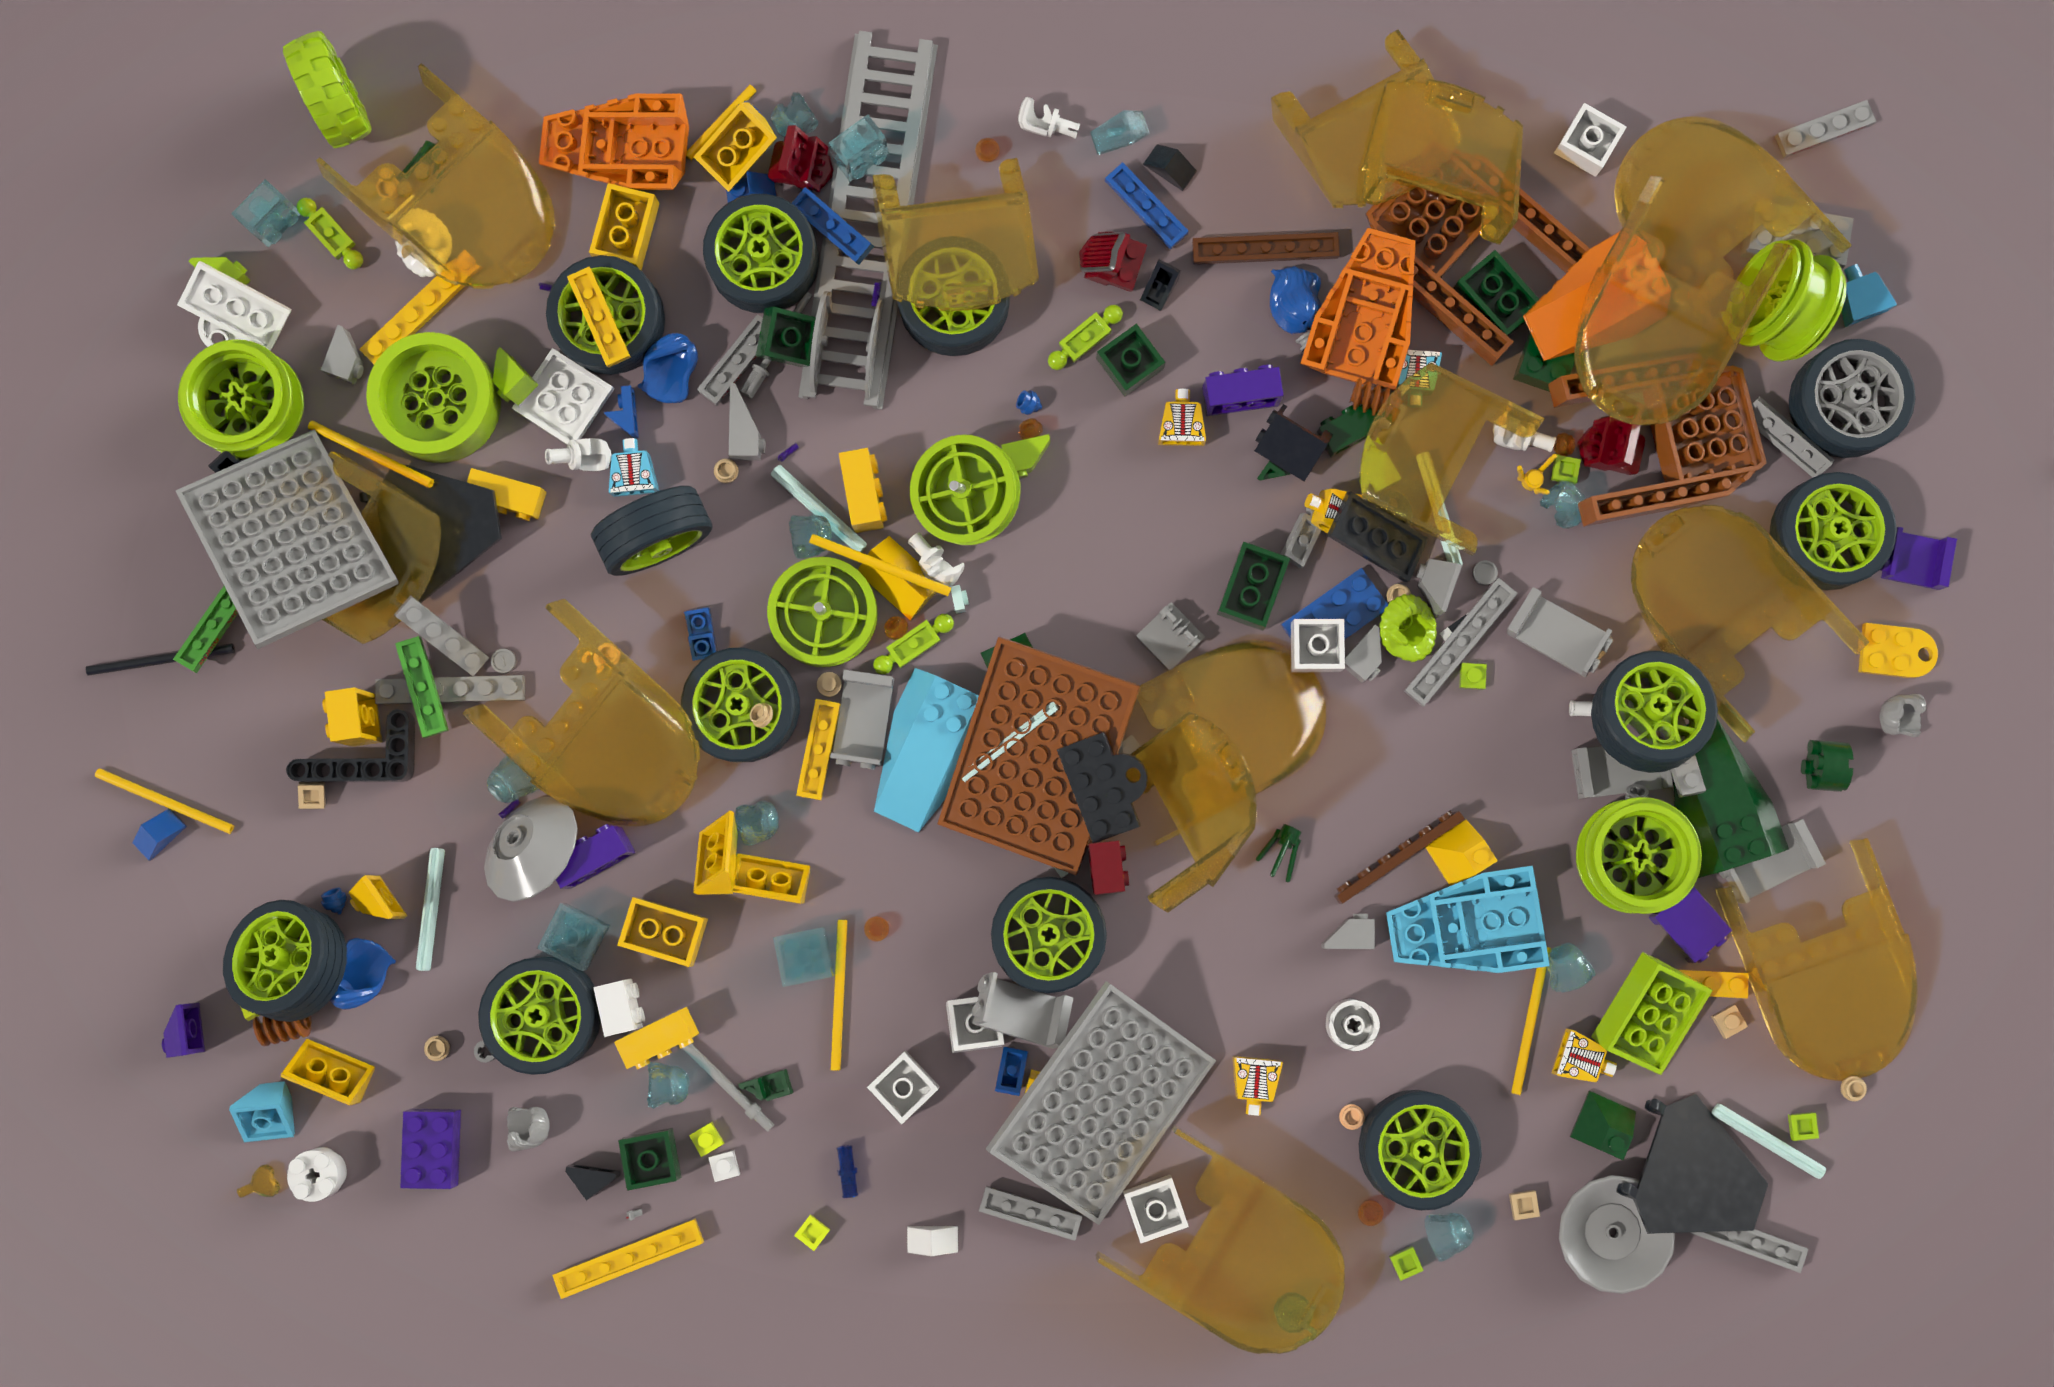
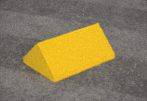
(902, 594)
(717, 857)
(771, 878)
(329, 1072)

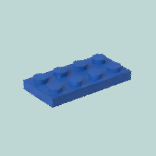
(1352, 600)

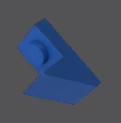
(753, 184)
(626, 418)
(1011, 1071)

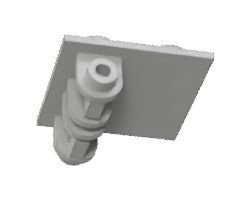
(1170, 636)

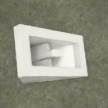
(932, 1240)

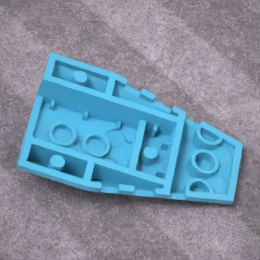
(923, 748)
(1474, 925)

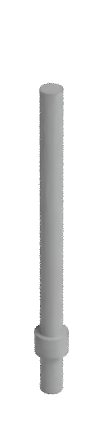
(753, 1110)

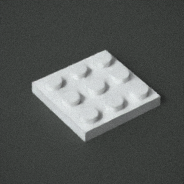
(565, 398)

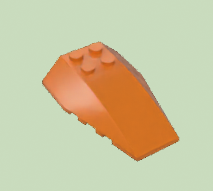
(622, 142)
(1557, 313)
(1367, 314)

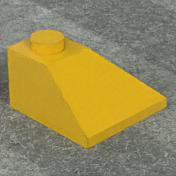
(1460, 853)
(374, 898)

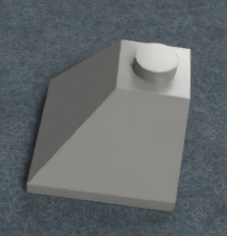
(1437, 583)

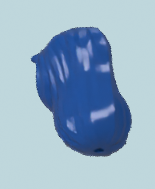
(1295, 298)
(668, 368)
(363, 973)

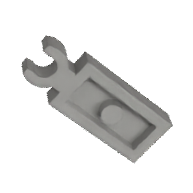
(1301, 539)

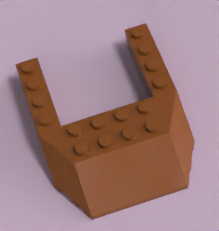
(1443, 233)
(1699, 454)

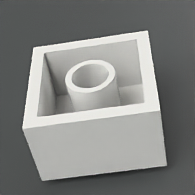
(1590, 139)
(1317, 645)
(619, 1007)
(966, 1035)
(903, 1087)
(1155, 1208)

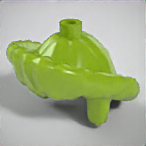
(1408, 628)

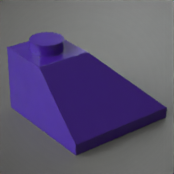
(184, 1031)

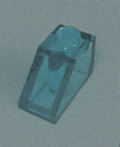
(1119, 131)

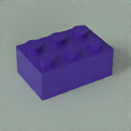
(1242, 390)
(595, 855)
(430, 1148)

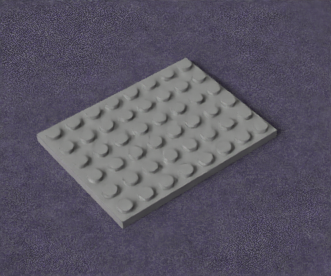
(286, 538)
(1101, 1103)

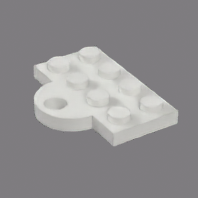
(232, 308)

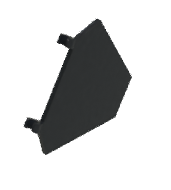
(466, 517)
(1695, 1175)

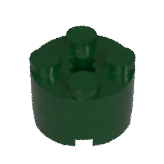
(1828, 765)

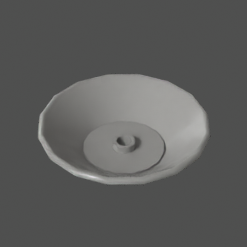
(530, 849)
(1604, 1261)

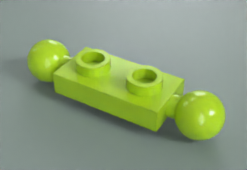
(329, 233)
(1085, 337)
(913, 644)

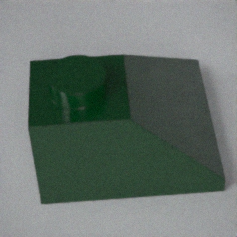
(1605, 1125)

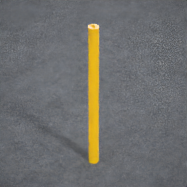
(371, 454)
(880, 565)
(164, 801)
(839, 995)
(1529, 1029)

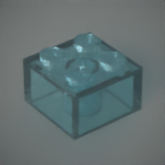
(859, 148)
(266, 213)
(573, 936)
(803, 956)

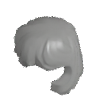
(1902, 714)
(527, 1128)

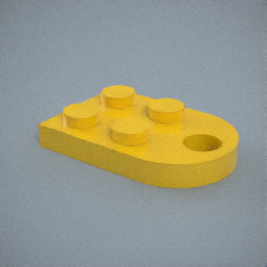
(1895, 651)

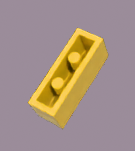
(511, 495)
(657, 1039)

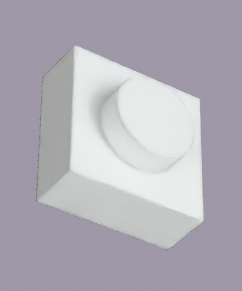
(724, 1166)

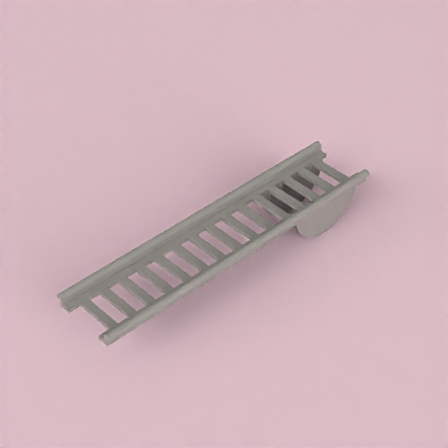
(884, 316)

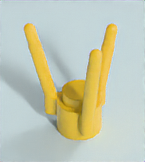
(1534, 478)

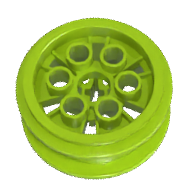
(1798, 305)
(212, 373)
(1679, 863)

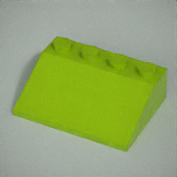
(1651, 1014)

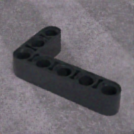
(363, 767)

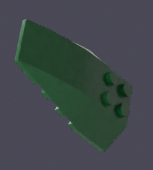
(1734, 813)

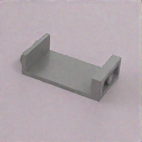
(1559, 634)
(863, 719)
(1602, 775)
(1771, 871)
(1021, 1012)

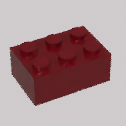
(1107, 867)

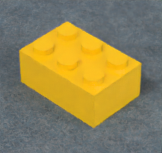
(625, 224)
(863, 490)
(352, 717)
(662, 931)

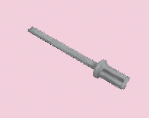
(759, 372)

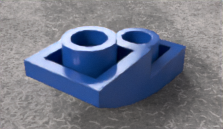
(700, 632)

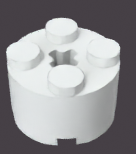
(1365, 1030)
(302, 1174)

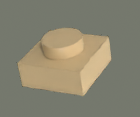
(311, 795)
(1729, 1021)
(1524, 1205)

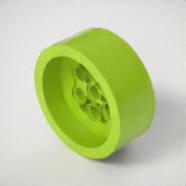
(395, 386)

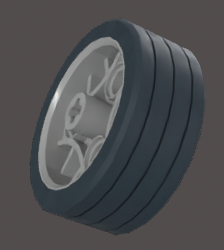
(1852, 398)

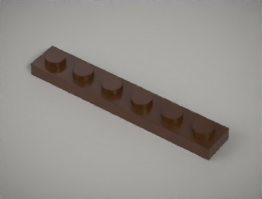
(1265, 248)
(1406, 850)

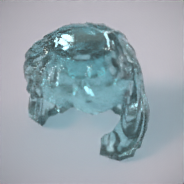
(794, 114)
(1565, 498)
(802, 530)
(509, 782)
(757, 822)
(1568, 968)
(666, 1084)
(1448, 1234)

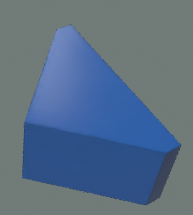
(158, 833)

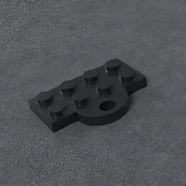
(1377, 536)
(1103, 785)

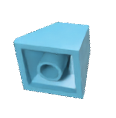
(265, 1113)

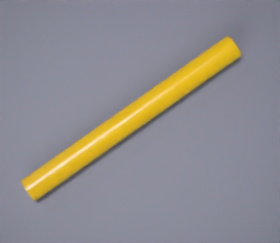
(745, 95)

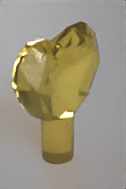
(261, 1183)

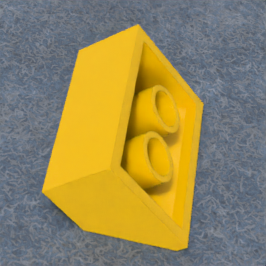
(736, 145)

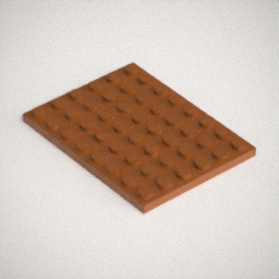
(1024, 793)

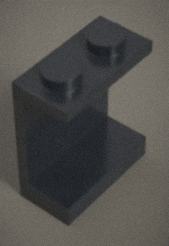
(1291, 444)

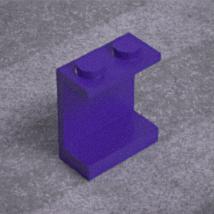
(1920, 560)
(1693, 926)

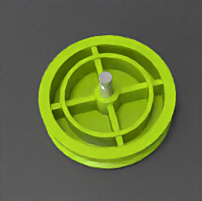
(965, 490)
(822, 611)

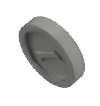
(1485, 572)
(503, 661)

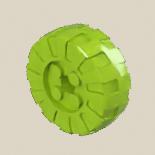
(326, 89)

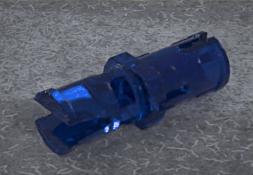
(847, 1171)

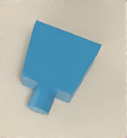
(1864, 296)

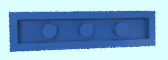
(1146, 205)
(833, 226)

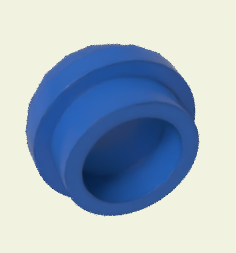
(1028, 402)
(334, 900)

